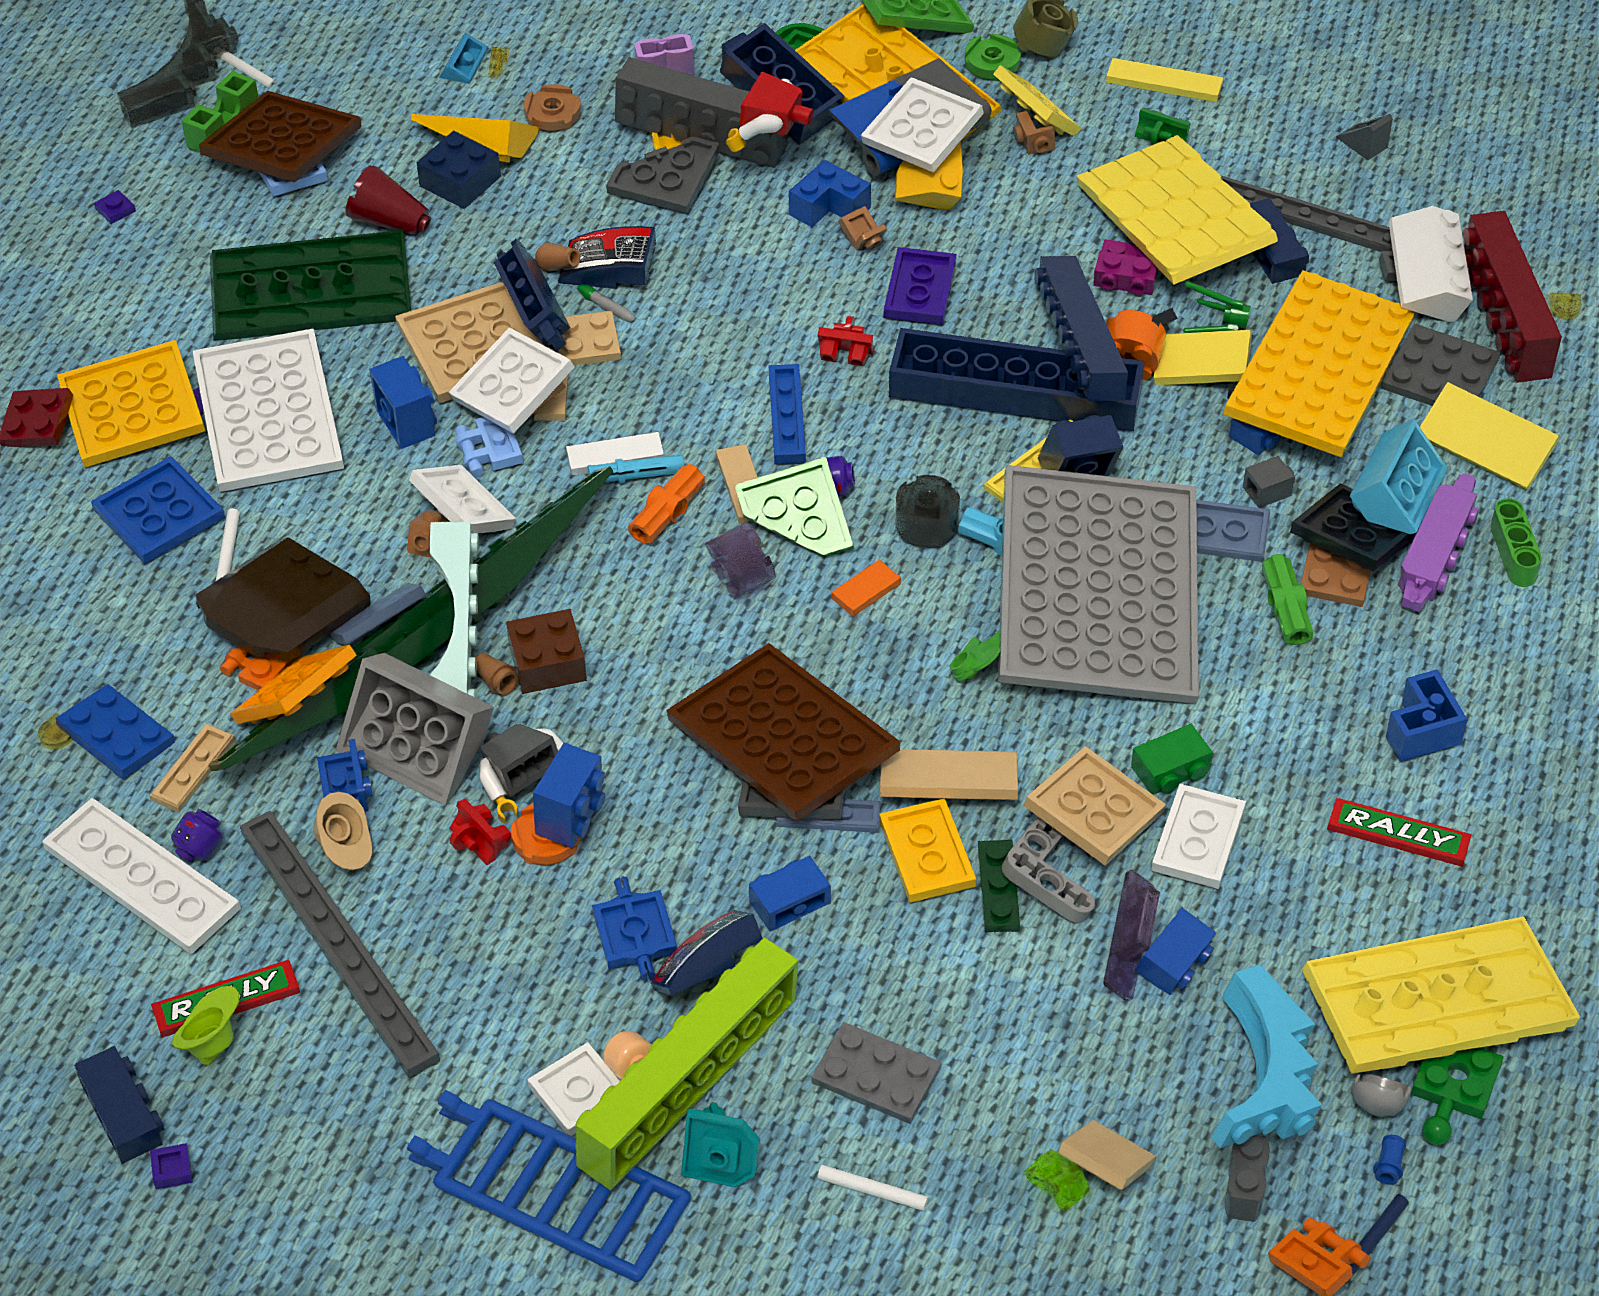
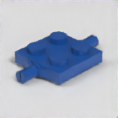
(634, 929)

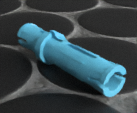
(641, 468)

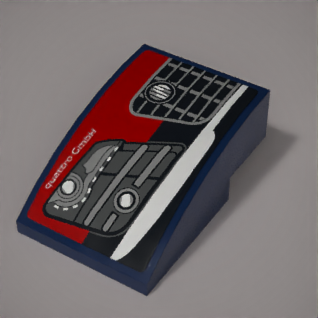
(612, 257)
(707, 952)

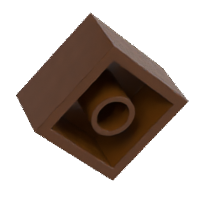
(546, 651)

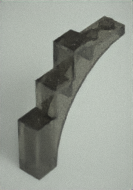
(193, 64)

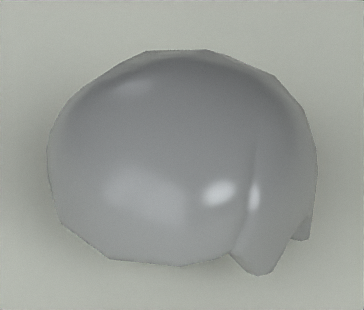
(1380, 1095)

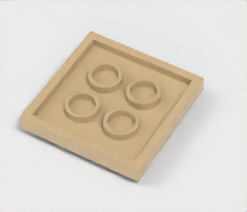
(1094, 805)

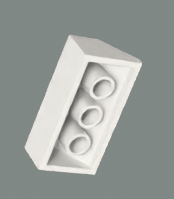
(1431, 263)

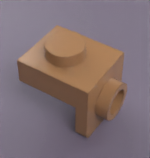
(1033, 139)
(862, 229)
(420, 532)

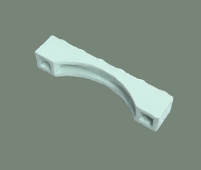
(452, 555)

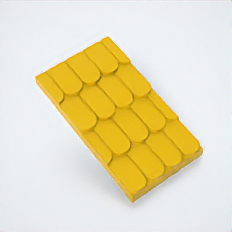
(862, 55)

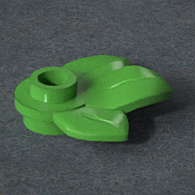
(975, 657)

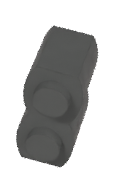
(1247, 1178)

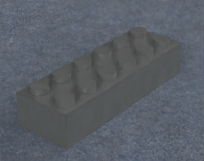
(688, 106)

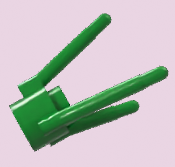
(1235, 311)

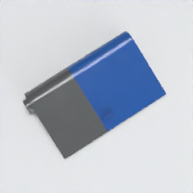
(860, 111)

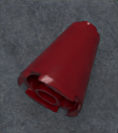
(386, 204)

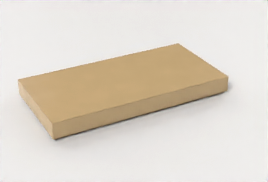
(950, 775)

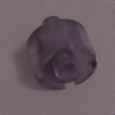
(740, 560)

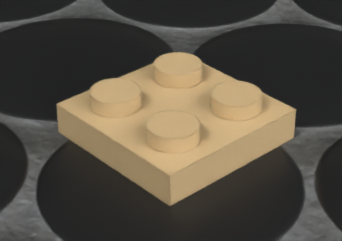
(591, 339)

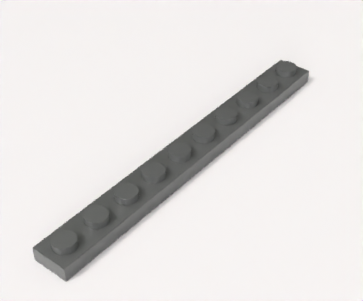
(340, 944)

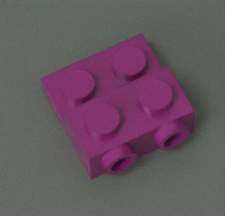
(1124, 268)

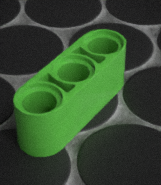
(1516, 542)

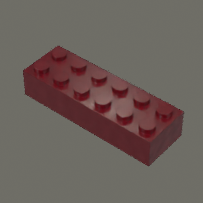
(1511, 297)

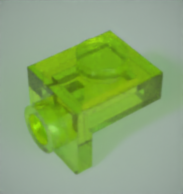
(1059, 1177)

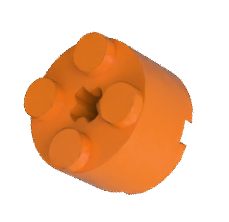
(1138, 338)

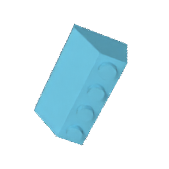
(1399, 479)

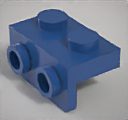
(343, 774)

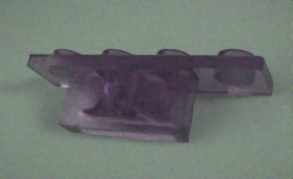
(1131, 934)

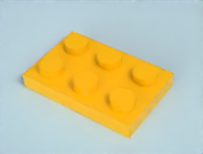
(927, 850)

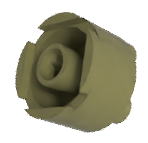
(1045, 27)

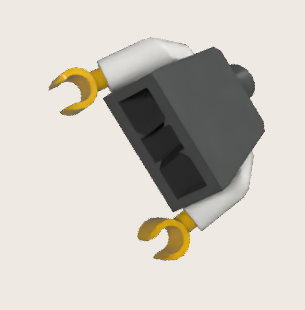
(514, 762)

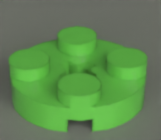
(980, 53)

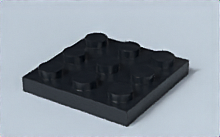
(1345, 531)

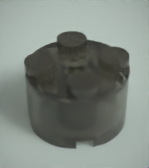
(927, 512)

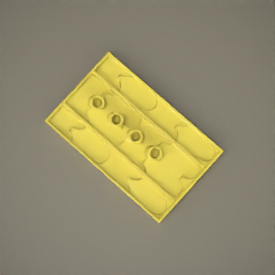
(1177, 209)
(1439, 995)

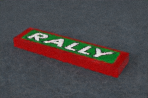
(1399, 832)
(254, 987)

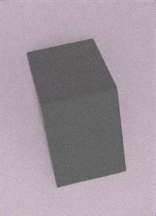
(1368, 136)

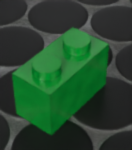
(1172, 759)

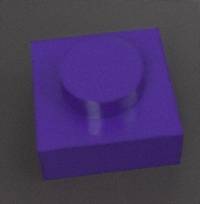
(114, 207)
(171, 1166)

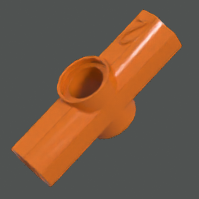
(666, 504)

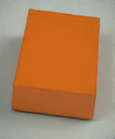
(866, 588)

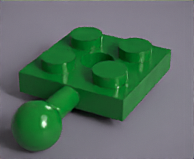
(1465, 1095)

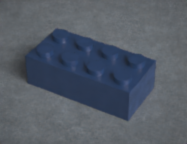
(769, 53)

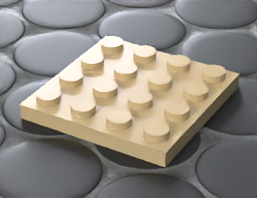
(457, 333)

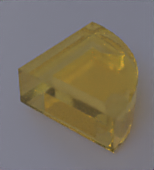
(498, 56)

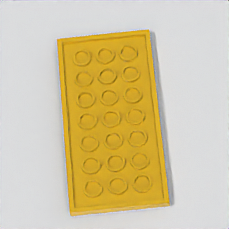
(1320, 363)

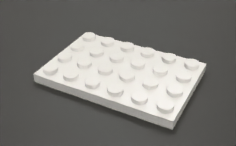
(267, 410)

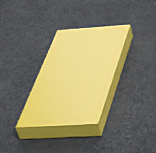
(1488, 436)

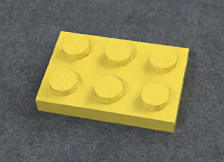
(1032, 99)

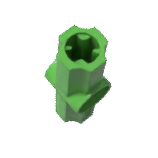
(1287, 599)

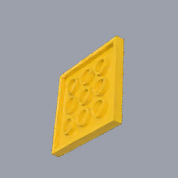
(131, 403)

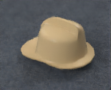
(343, 831)

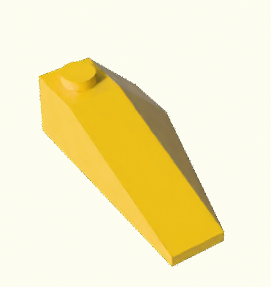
(503, 136)
(931, 189)

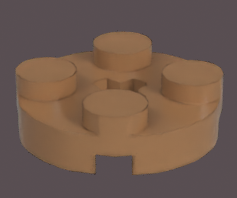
(539, 112)

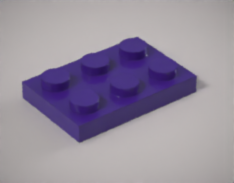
(920, 285)

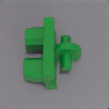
(1158, 127)

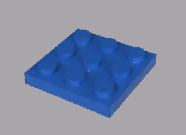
(158, 509)

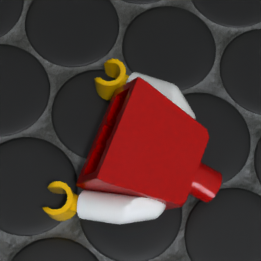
(769, 108)

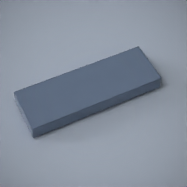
(378, 613)
(856, 816)

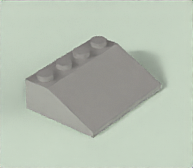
(414, 726)

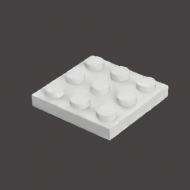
(922, 124)
(511, 380)

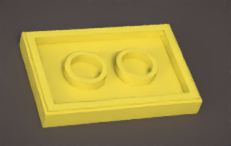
(1203, 357)

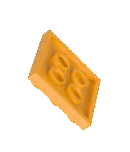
(293, 684)

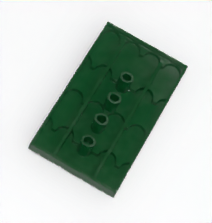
(309, 285)

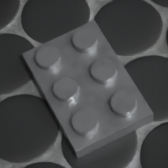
(876, 1072)

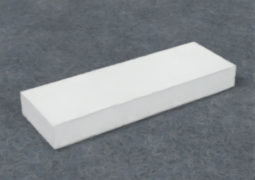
(606, 451)

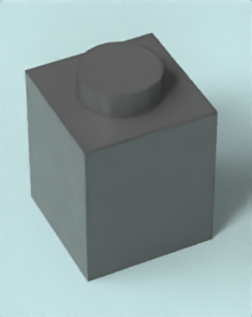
(1268, 481)

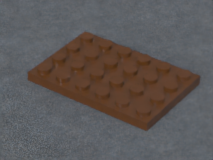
(783, 731)

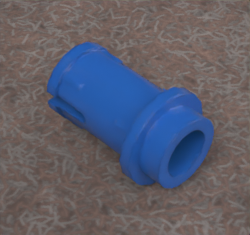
(1390, 1160)

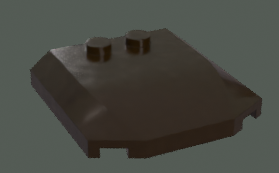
(281, 601)

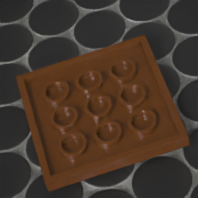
(280, 136)

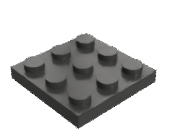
(1434, 358)

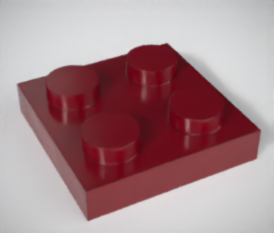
(35, 417)

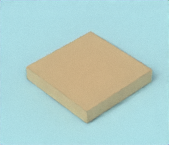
(1107, 1154)

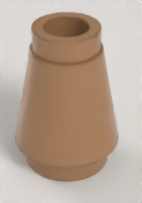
(556, 257)
(496, 674)

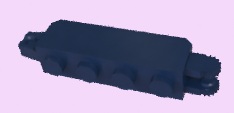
(532, 295)

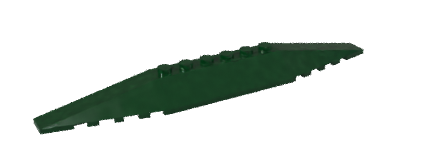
(430, 621)

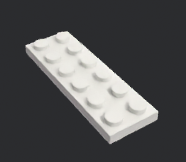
(141, 875)

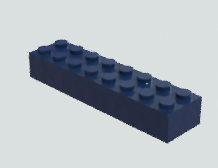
(1001, 378)

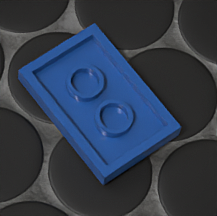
(115, 731)

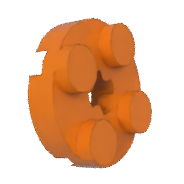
(533, 847)

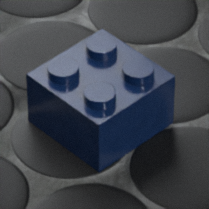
(458, 169)
(1082, 446)

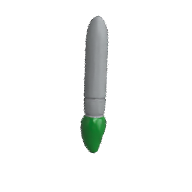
(604, 302)

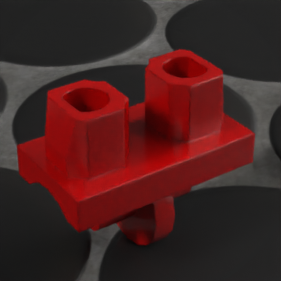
(846, 338)
(473, 831)

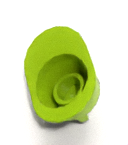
(209, 1025)

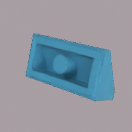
(464, 60)

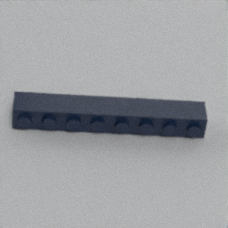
(1081, 328)

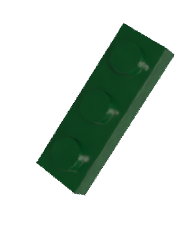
(997, 891)

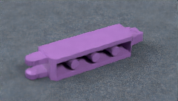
(1437, 542)

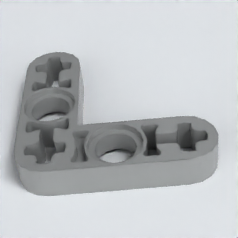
(1033, 862)

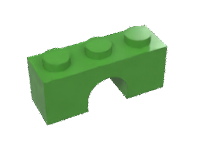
(233, 95)

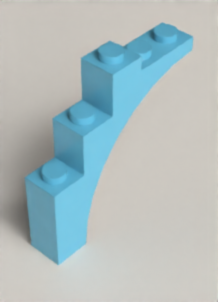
(1283, 1066)

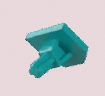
(719, 1147)

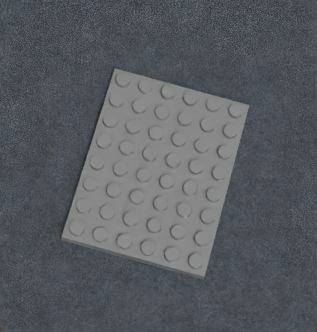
(1099, 585)

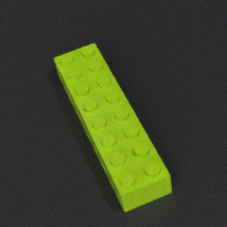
(685, 1063)

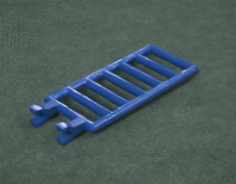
(477, 1119)

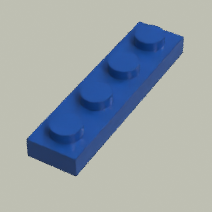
(787, 414)

